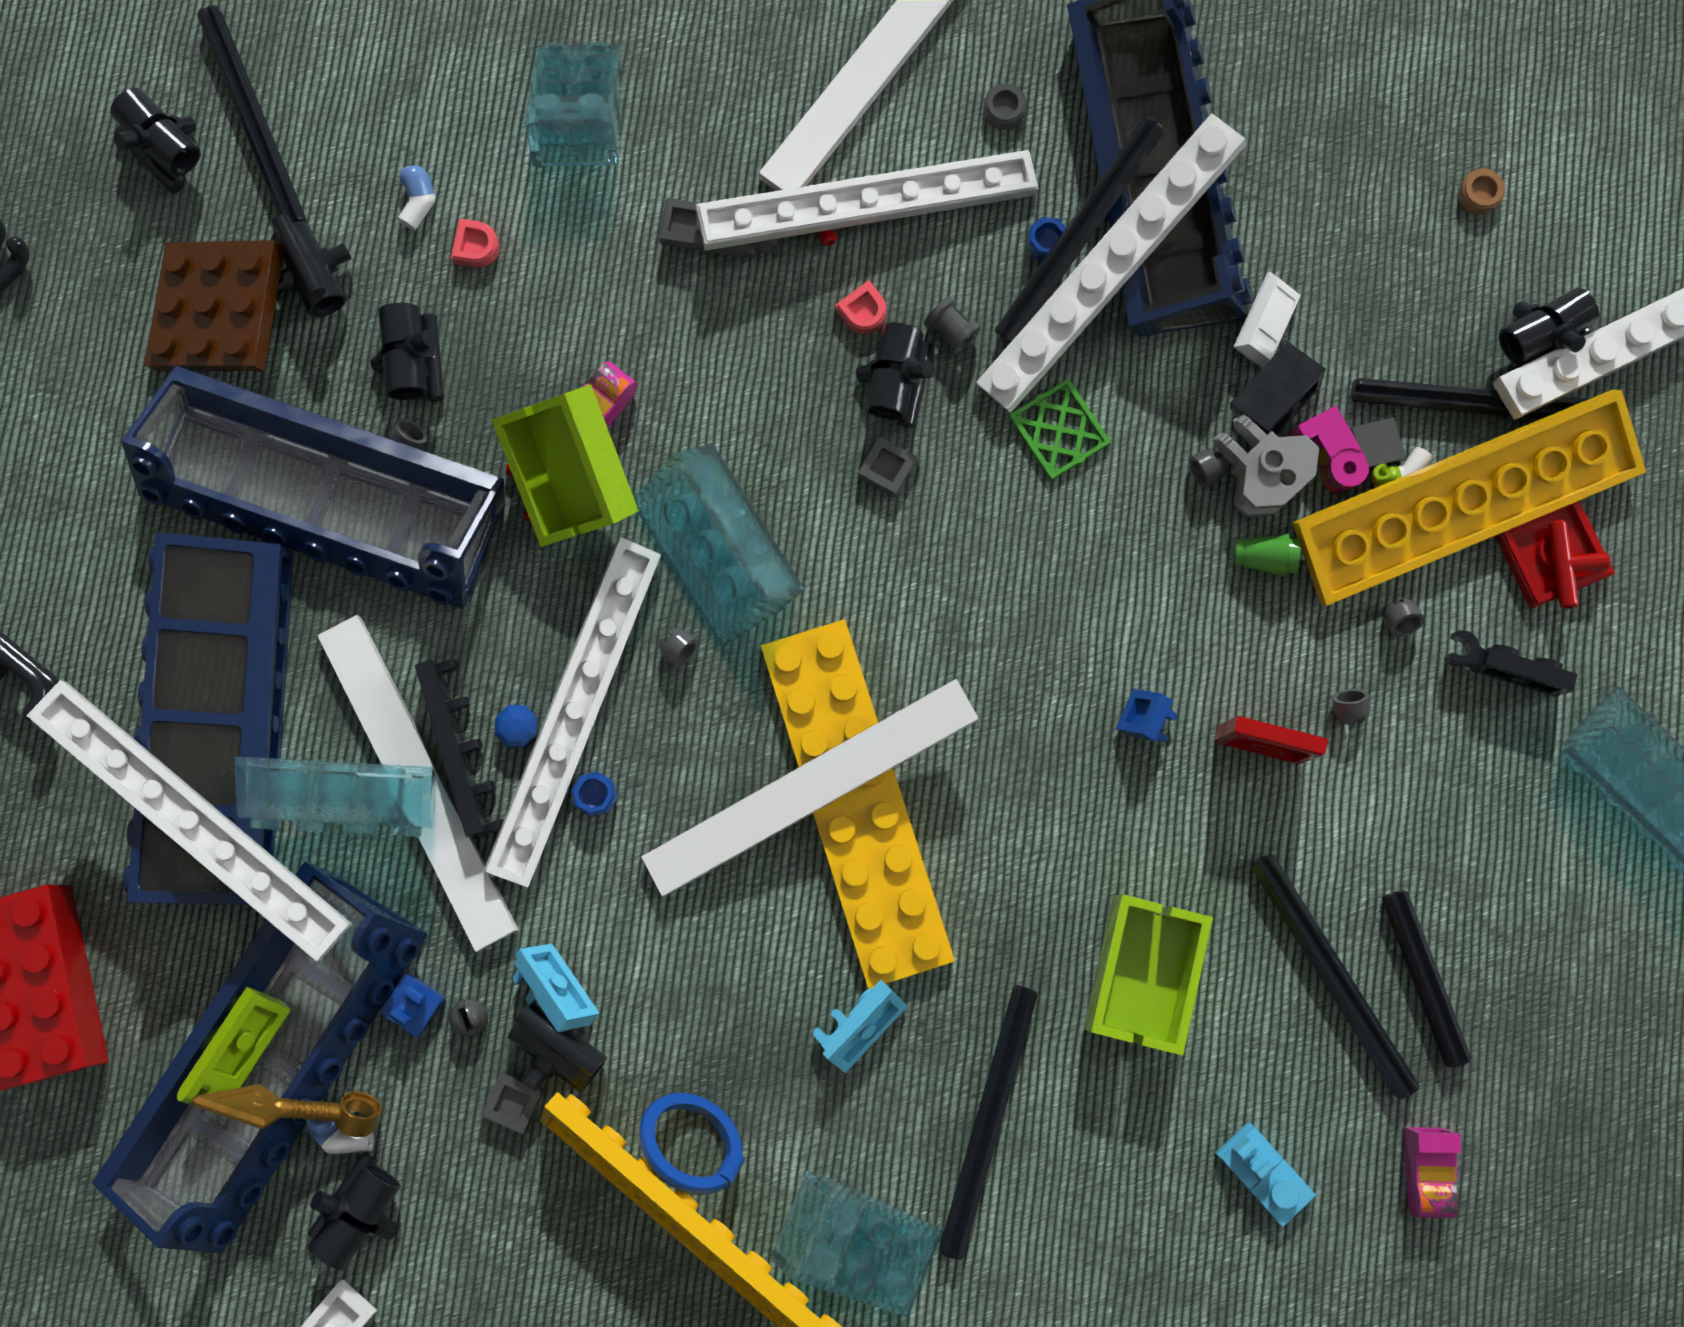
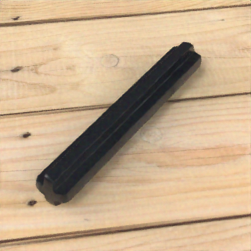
(1426, 979)

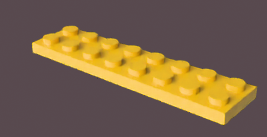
(1469, 497)
(869, 829)
(678, 1216)

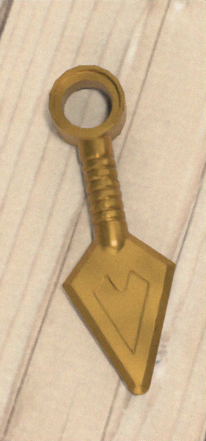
(261, 1107)

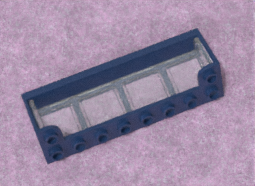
(315, 486)
(196, 1173)

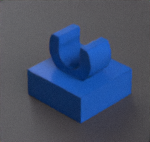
(1146, 715)
(413, 1005)

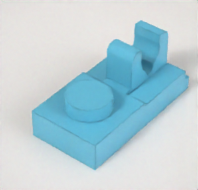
(554, 987)
(867, 1022)
(1265, 1174)

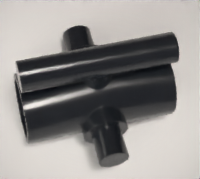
(155, 138)
(309, 267)
(1549, 327)
(409, 353)
(897, 374)
(554, 1051)
(352, 1213)

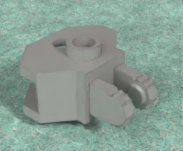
(1271, 470)

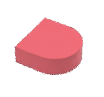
(474, 244)
(863, 309)

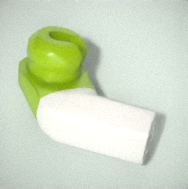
(1417, 460)

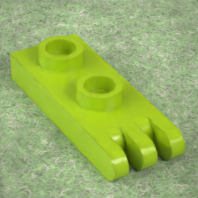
(235, 1045)

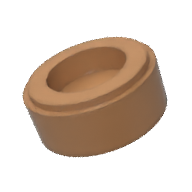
(1481, 191)

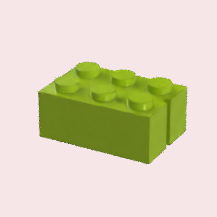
(565, 466)
(1148, 974)

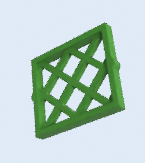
(1085, 413)

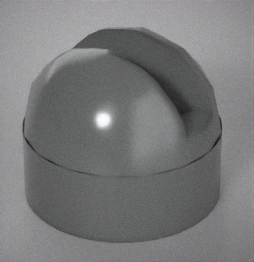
(408, 433)
(1206, 467)
(1403, 618)
(678, 647)
(1351, 706)
(476, 1013)

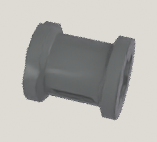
(952, 325)

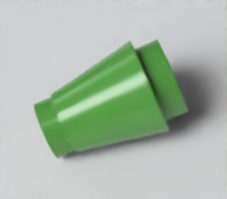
(1269, 554)

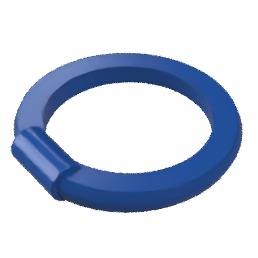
(669, 1174)

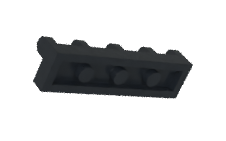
(454, 749)

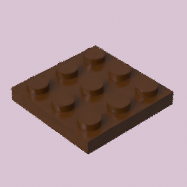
(215, 306)

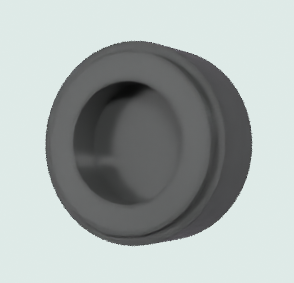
(1004, 106)

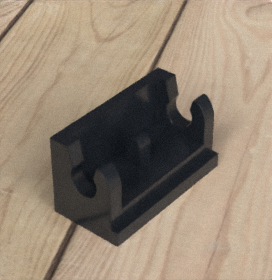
(1279, 389)

